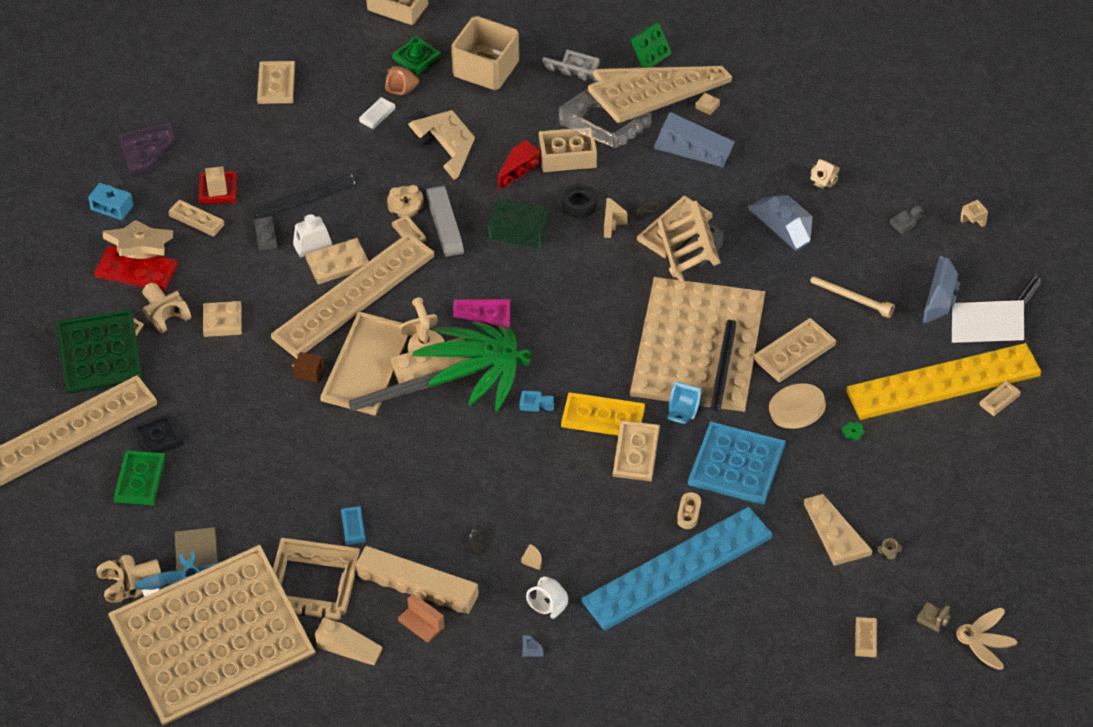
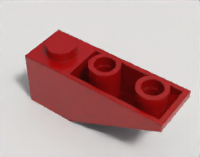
(519, 162)

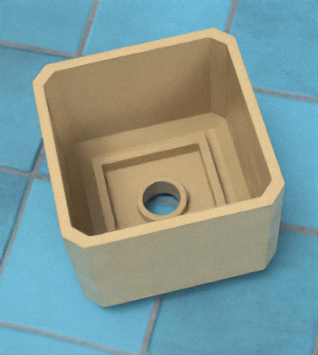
(485, 53)

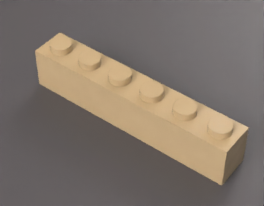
(417, 579)

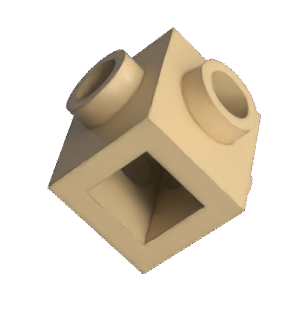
(824, 174)

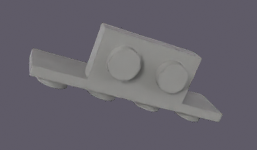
(575, 64)

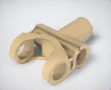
(162, 306)
(128, 576)

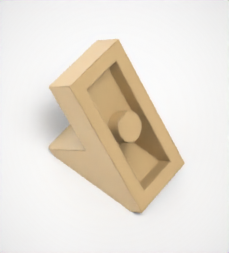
(614, 216)

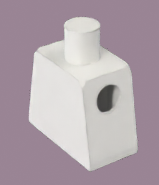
(310, 235)

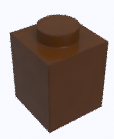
(308, 367)

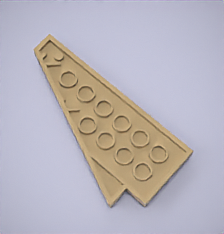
(641, 90)

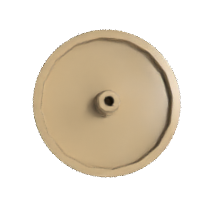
(797, 406)

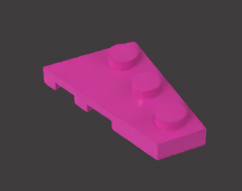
(487, 311)

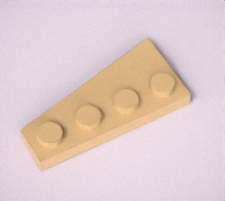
(835, 532)

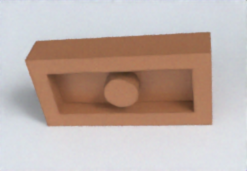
(422, 618)

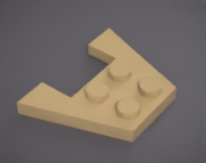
(451, 134)

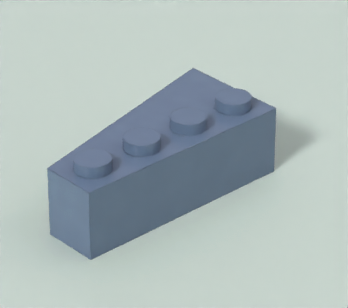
(693, 141)

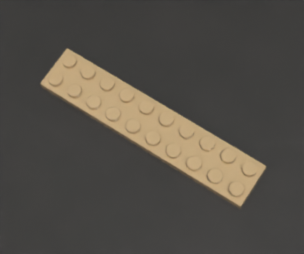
(352, 295)
(73, 428)

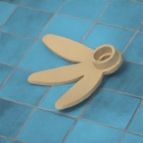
(974, 636)

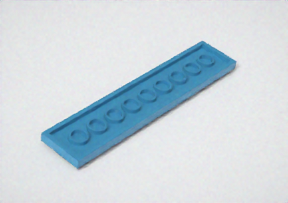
(676, 568)

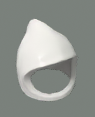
(549, 589)

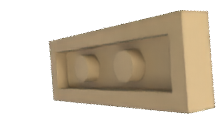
(196, 218)

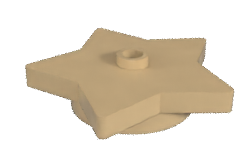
(139, 240)

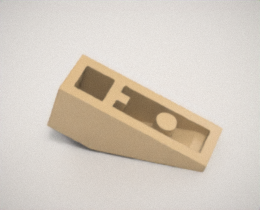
(346, 642)

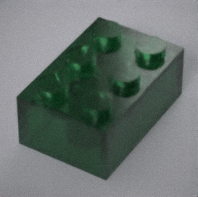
(518, 223)

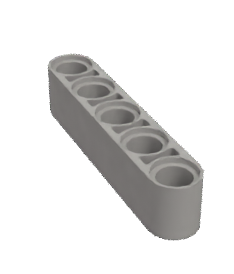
(444, 221)

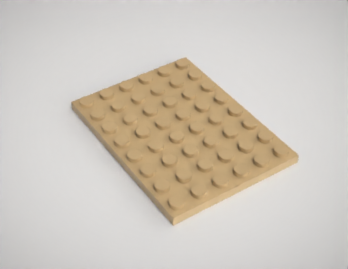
(686, 337)
(211, 634)

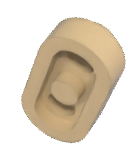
(689, 512)

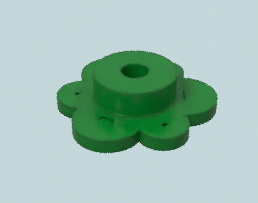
(853, 430)

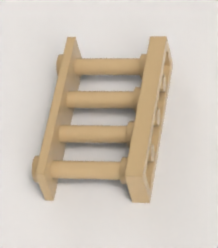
(705, 241)

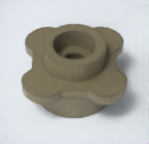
(890, 544)

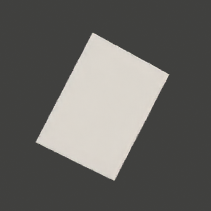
(988, 321)

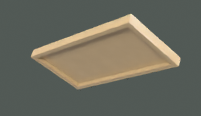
(365, 361)

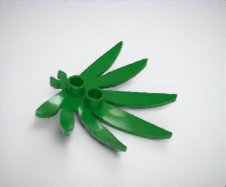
(496, 351)

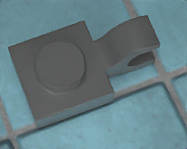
(904, 222)

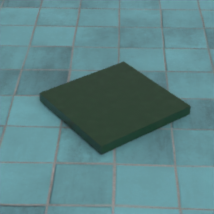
(98, 350)

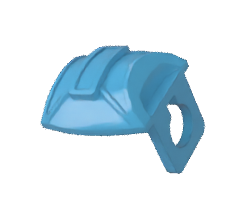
(683, 402)

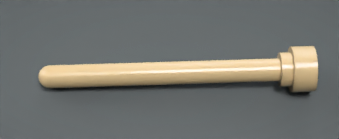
(886, 309)

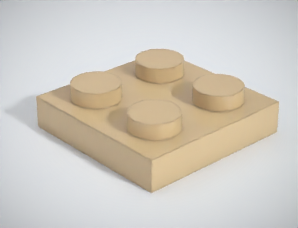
(222, 318)

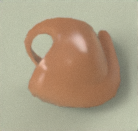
(401, 82)

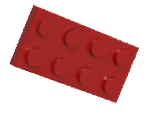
(135, 271)

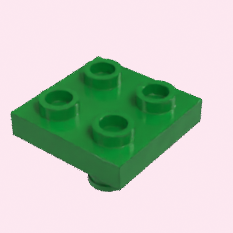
(651, 46)
(416, 55)

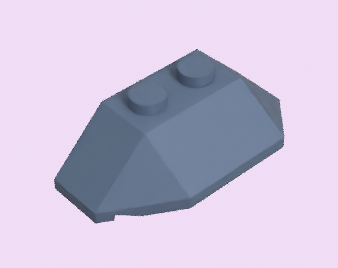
(785, 219)
(942, 290)

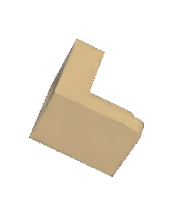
(974, 212)

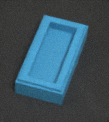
(353, 525)

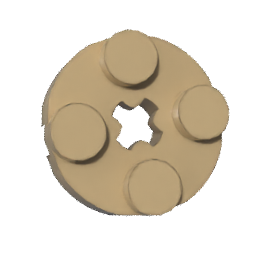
(398, 195)

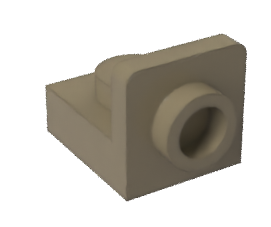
(934, 617)

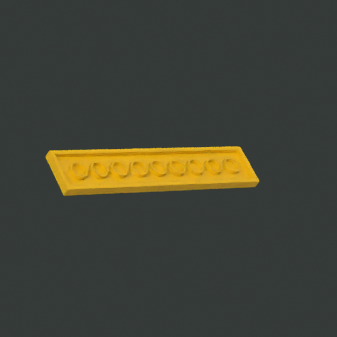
(943, 381)

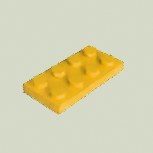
(599, 413)

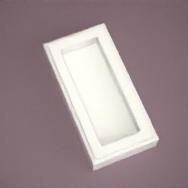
(377, 113)

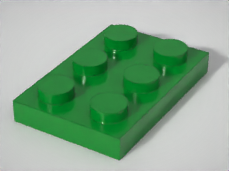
(139, 477)

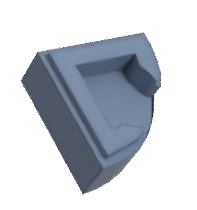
(531, 647)

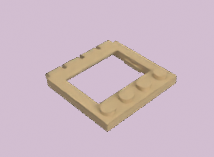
(321, 555)

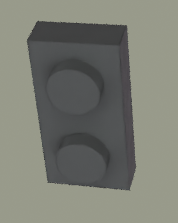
(265, 233)

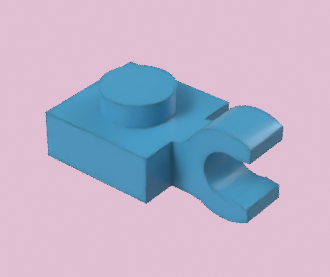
(533, 401)

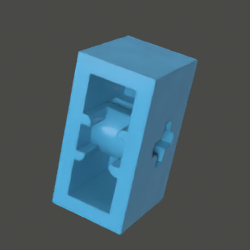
(110, 201)

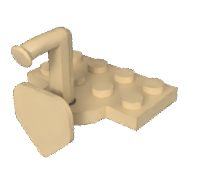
(411, 367)

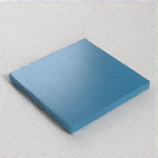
(736, 463)

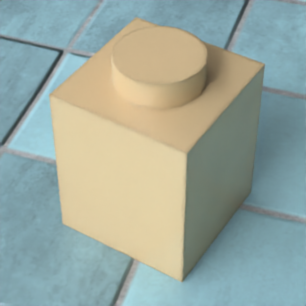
(216, 181)

